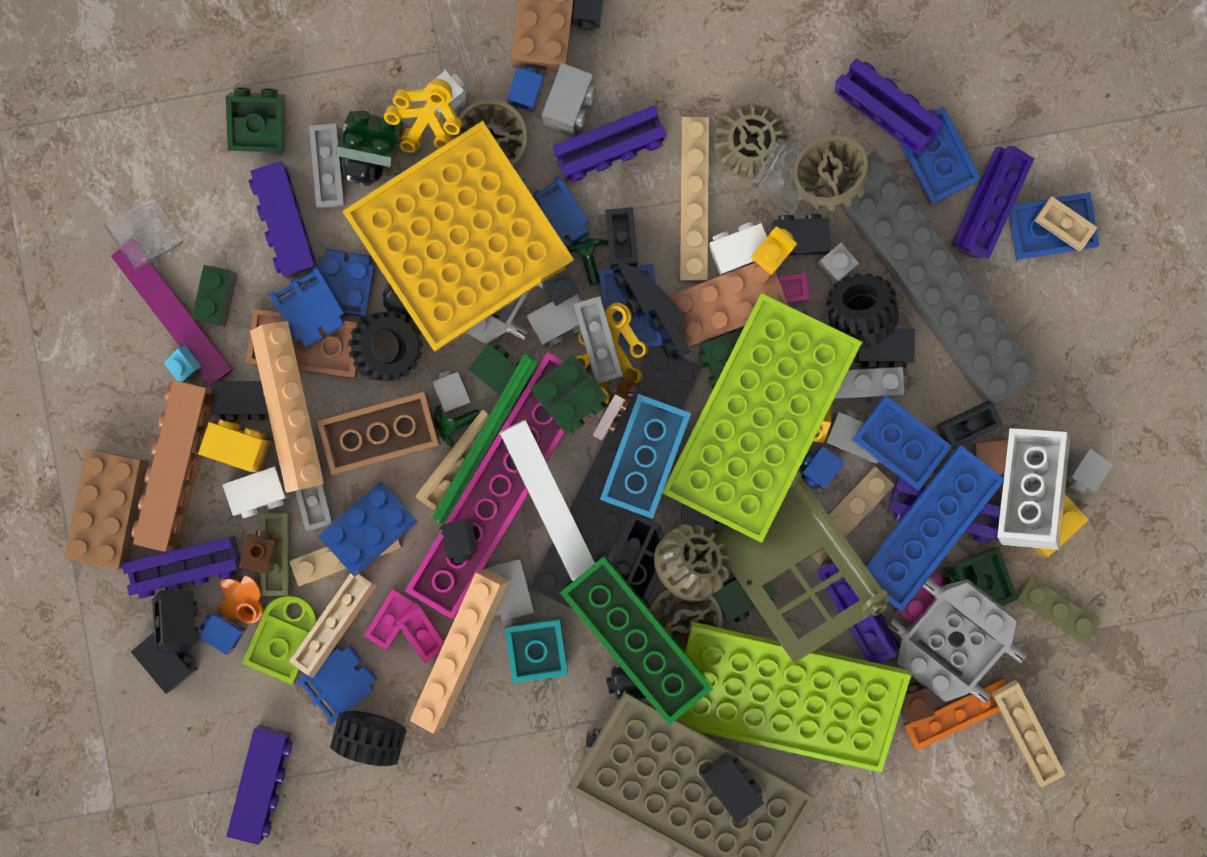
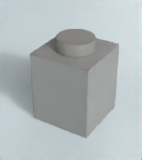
(837, 263)
(451, 391)

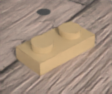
(1065, 223)

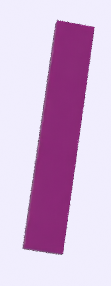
(175, 317)

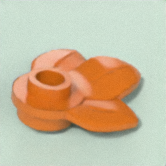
(239, 597)

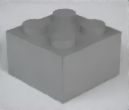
(568, 99)

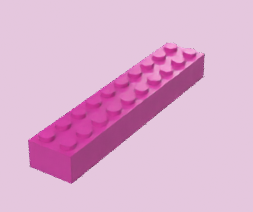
(490, 502)

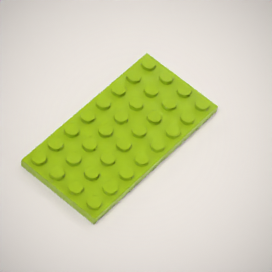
(761, 417)
(813, 708)

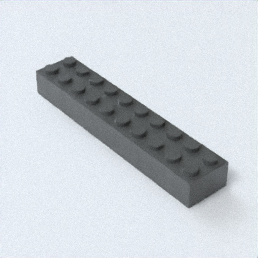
(937, 286)

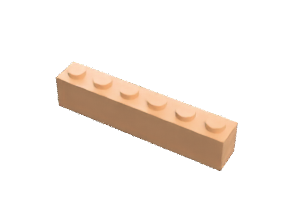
(286, 406)
(459, 650)

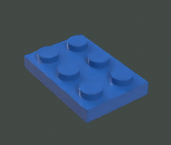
(944, 165)
(1033, 240)
(613, 294)
(901, 442)
(367, 529)

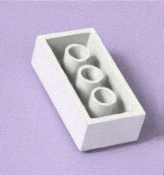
(1034, 488)

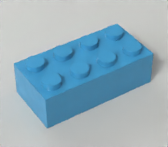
(645, 456)

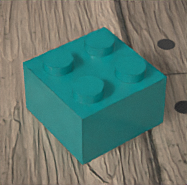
(536, 650)

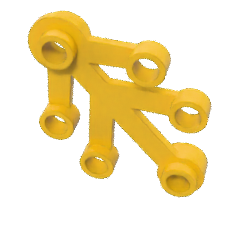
(437, 94)
(615, 328)

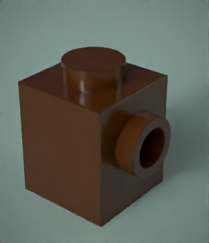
(259, 552)
(916, 704)

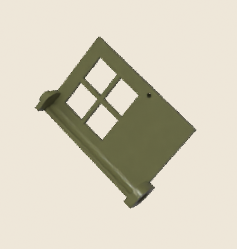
(795, 535)

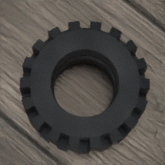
(860, 294)
(407, 340)
(368, 738)

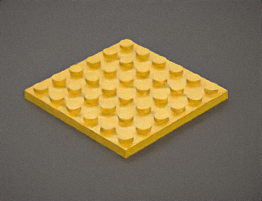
(458, 236)

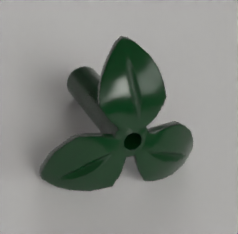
(586, 250)
(448, 425)

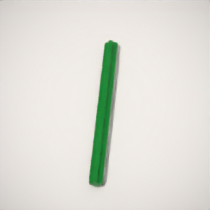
(485, 437)

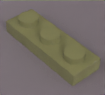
(278, 581)
(1058, 610)

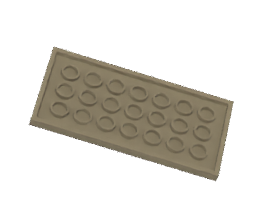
(655, 782)

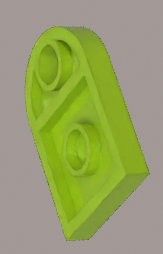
(279, 638)

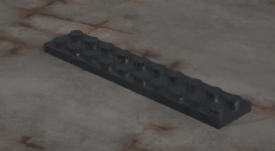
(598, 520)

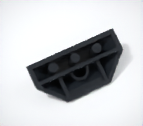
(636, 556)

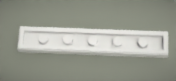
(547, 499)

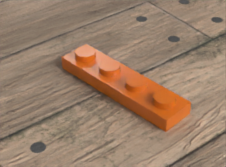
(953, 717)

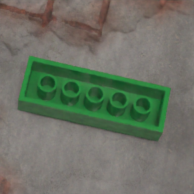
(637, 639)

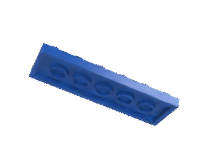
(932, 525)

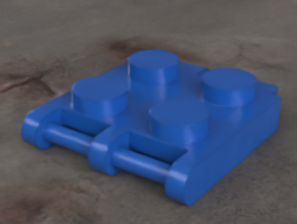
(562, 212)
(349, 280)
(309, 308)
(339, 682)

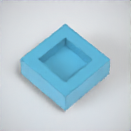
(182, 364)

